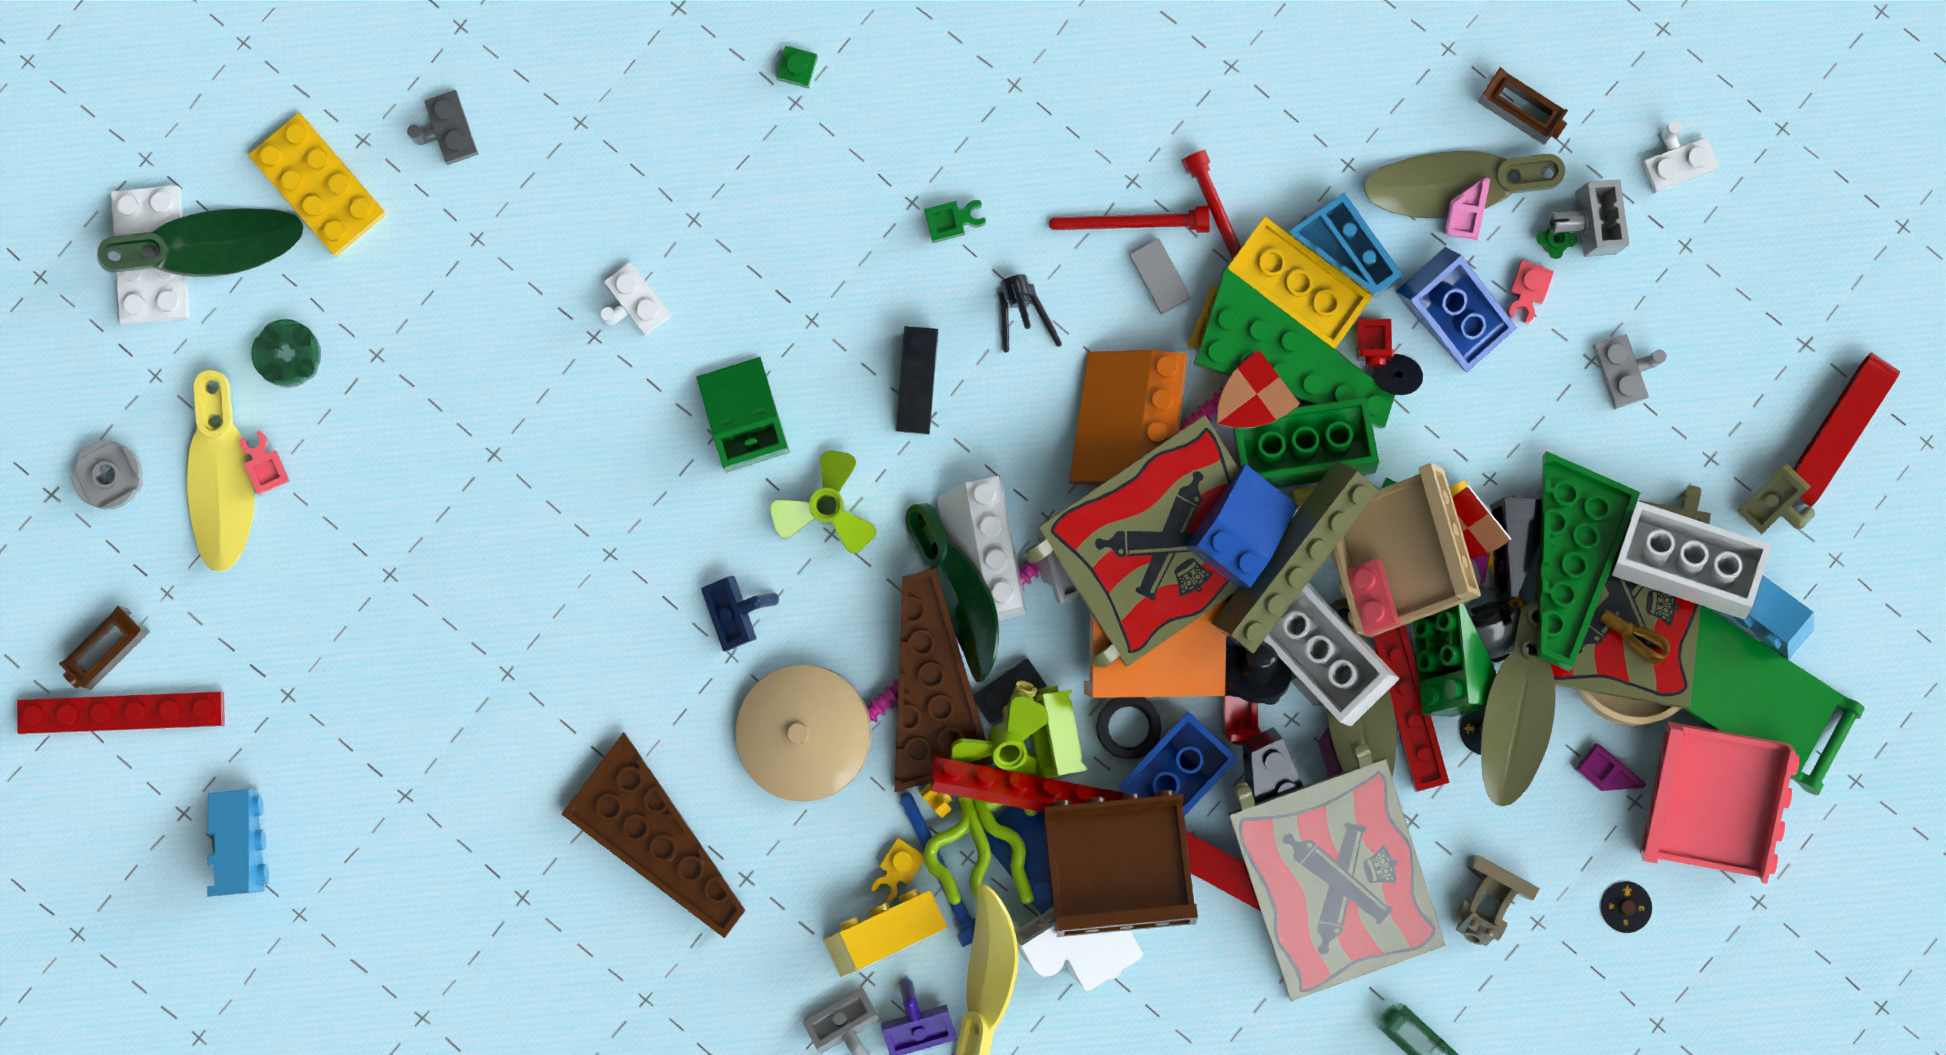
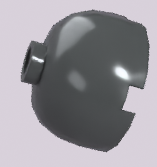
(1496, 628)

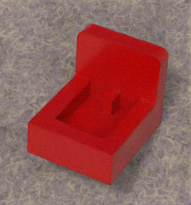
(1374, 341)
(1239, 719)

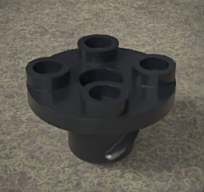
(1257, 675)

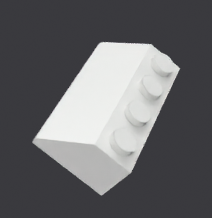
(980, 525)

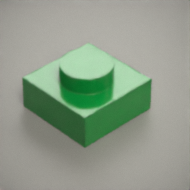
(797, 67)

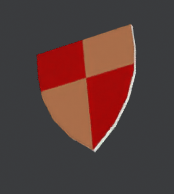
(1254, 395)
(1478, 525)

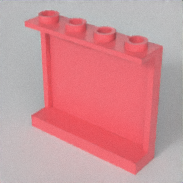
(1719, 800)

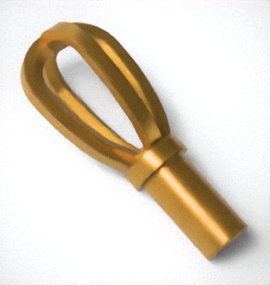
(1628, 629)

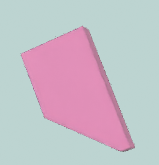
(1467, 211)

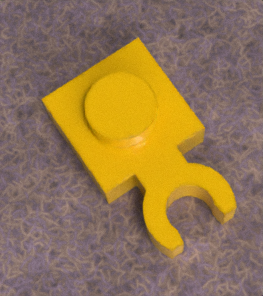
(937, 800)
(901, 864)

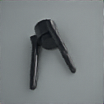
(1017, 293)

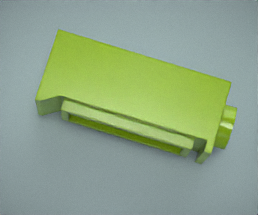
(1057, 740)

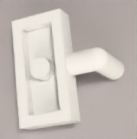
(1679, 163)
(635, 299)

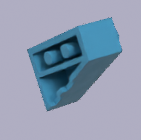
(1349, 245)
(1779, 619)
(236, 842)

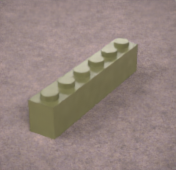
(1300, 553)

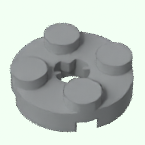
(89, 468)

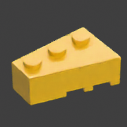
(885, 931)

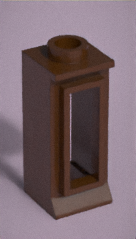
(1541, 132)

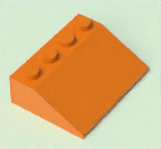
(1126, 410)

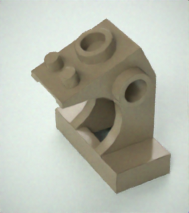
(1499, 884)

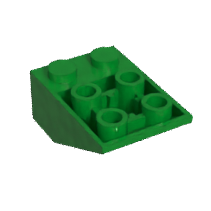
(742, 414)
(1451, 664)

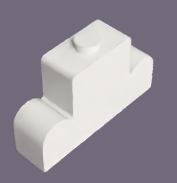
(1088, 957)

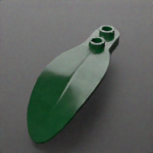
(207, 243)
(963, 587)

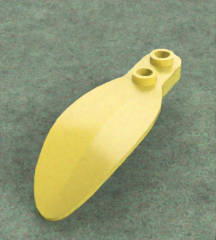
(217, 481)
(990, 974)

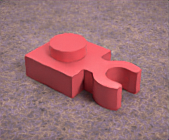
(1530, 286)
(266, 468)

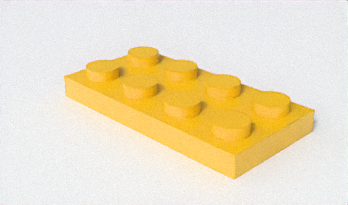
(317, 184)
(1299, 282)

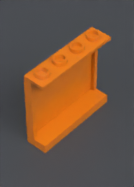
(1181, 666)

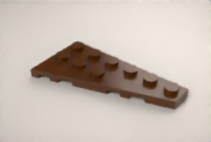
(932, 684)
(640, 825)

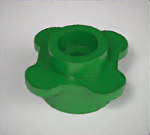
(1554, 248)

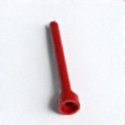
(1198, 167)
(1195, 220)

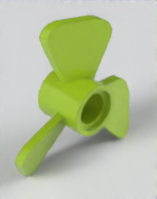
(793, 516)
(1023, 719)

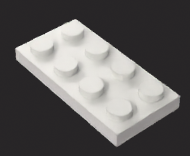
(148, 293)

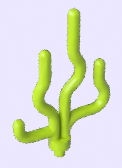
(974, 815)

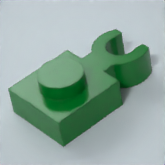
(948, 221)

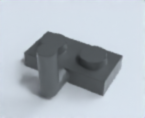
(449, 128)

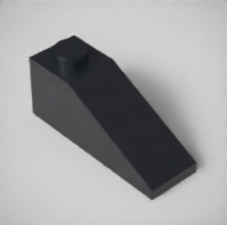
(917, 380)
(1512, 561)

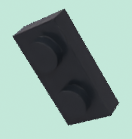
(998, 693)

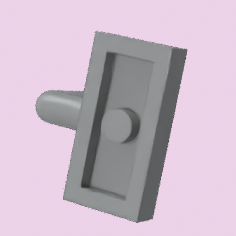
(1624, 371)
(842, 1022)

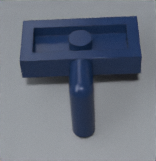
(731, 612)

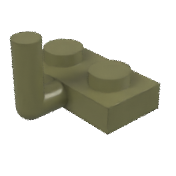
(1776, 500)

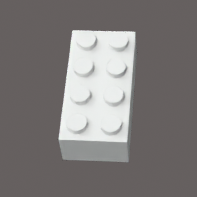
(1692, 560)
(1330, 657)

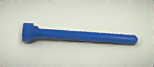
(966, 924)

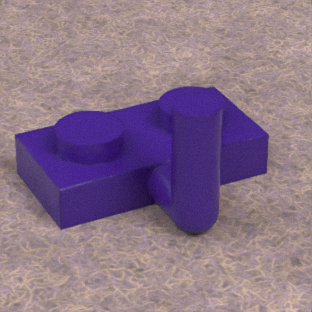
(918, 1028)

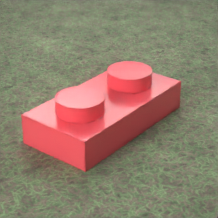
(1373, 596)

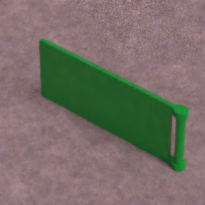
(1762, 695)

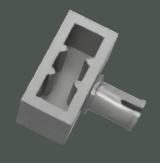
(1598, 218)

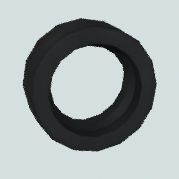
(1128, 752)

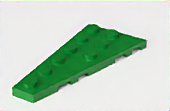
(1313, 371)
(1579, 540)

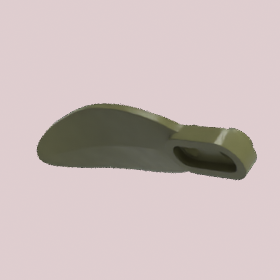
(1428, 182)
(1517, 717)
(1374, 727)

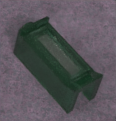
(1411, 1033)

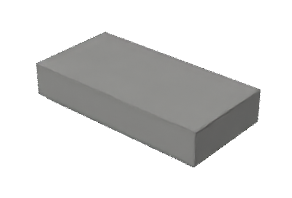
(1159, 276)

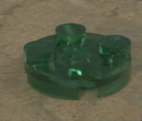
(275, 369)

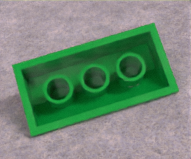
(1309, 442)

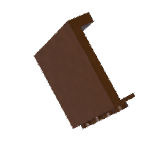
(1119, 864)

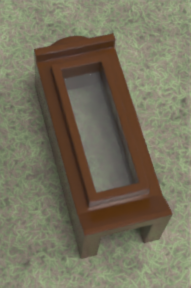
(103, 649)

